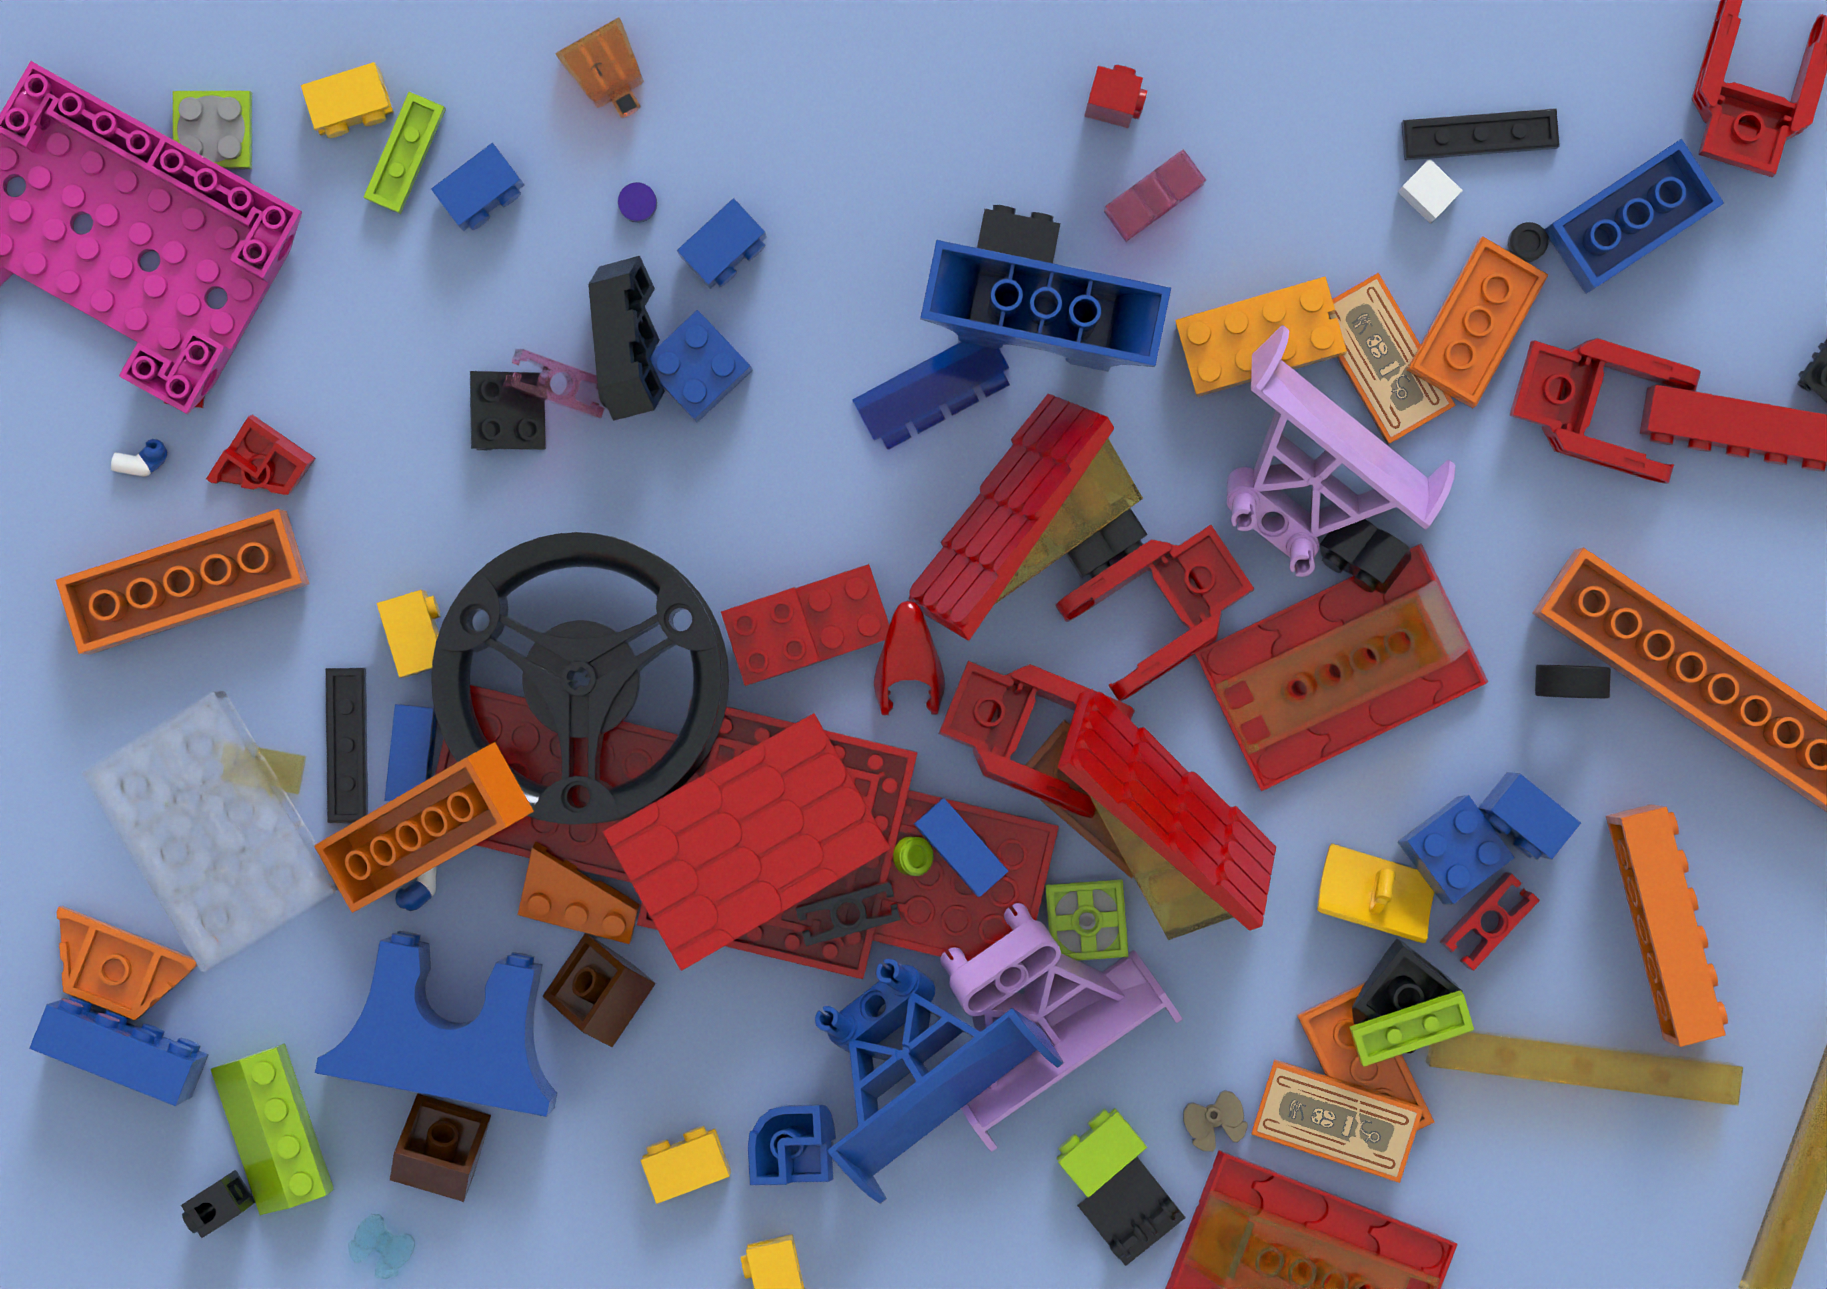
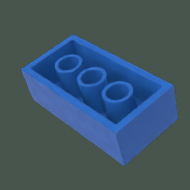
(1633, 216)
(119, 1050)

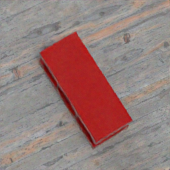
(1506, 921)

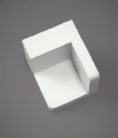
(1429, 191)

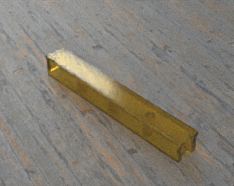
(1589, 1066)
(1794, 1197)

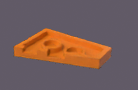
(569, 899)

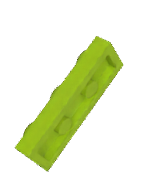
(404, 152)
(1411, 1028)

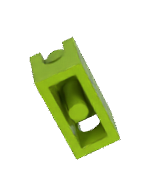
(1100, 1151)

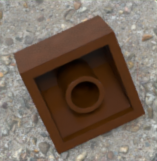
(598, 990)
(439, 1147)

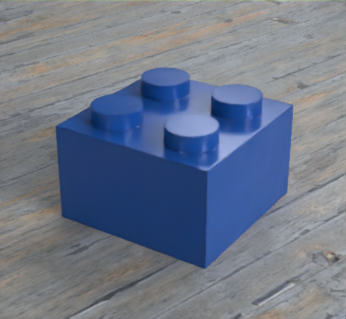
(698, 366)
(1529, 816)
(1456, 849)

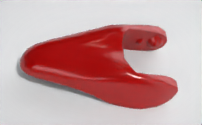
(909, 656)

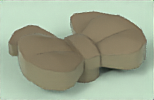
(1202, 1120)

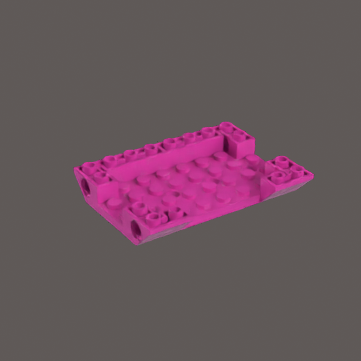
(141, 199)

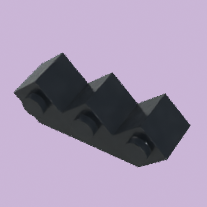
(624, 338)

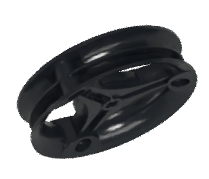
(576, 648)

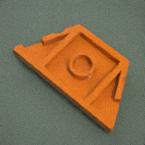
(116, 966)

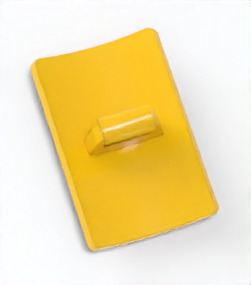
(1375, 893)

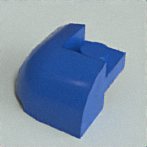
(791, 1146)

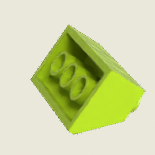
(272, 1130)

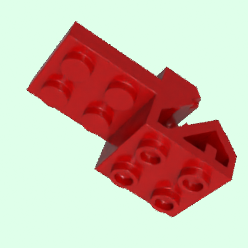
(806, 625)

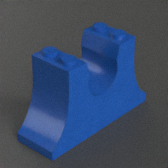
(1045, 307)
(414, 1049)

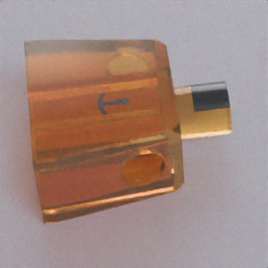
(605, 67)

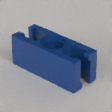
(410, 749)
(960, 847)

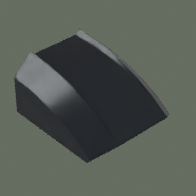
(1400, 982)

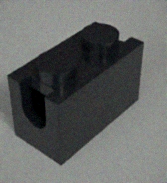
(1019, 235)
(217, 1204)

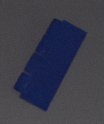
(922, 389)

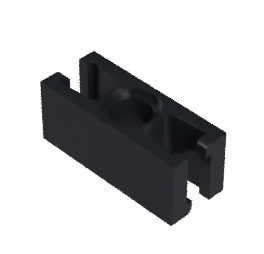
(840, 928)

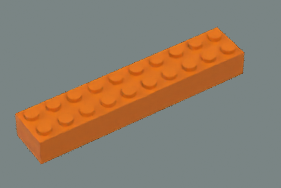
(1690, 671)

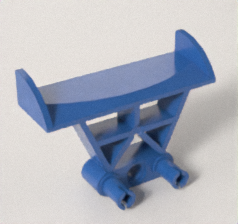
(936, 1093)

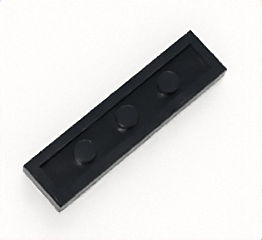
(1480, 134)
(346, 744)

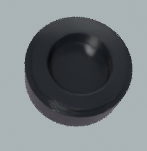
(1528, 241)

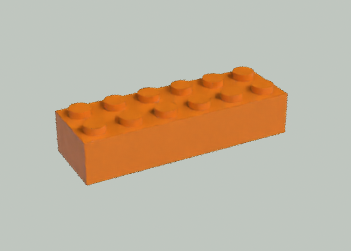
(182, 582)
(424, 827)
(1667, 925)

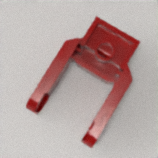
(1749, 124)
(1562, 389)
(1196, 581)
(991, 717)

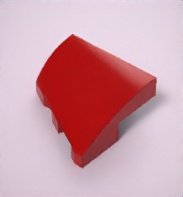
(261, 460)

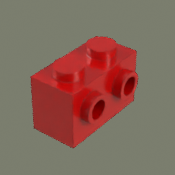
(1116, 96)

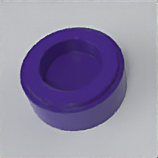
(637, 202)

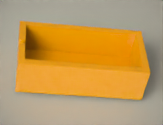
(1224, 338)

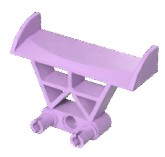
(1346, 442)
(1066, 998)

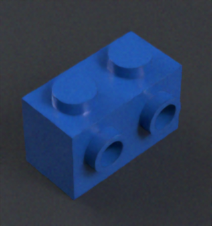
(478, 188)
(723, 244)

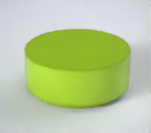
(913, 856)

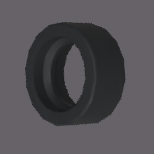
(1572, 681)

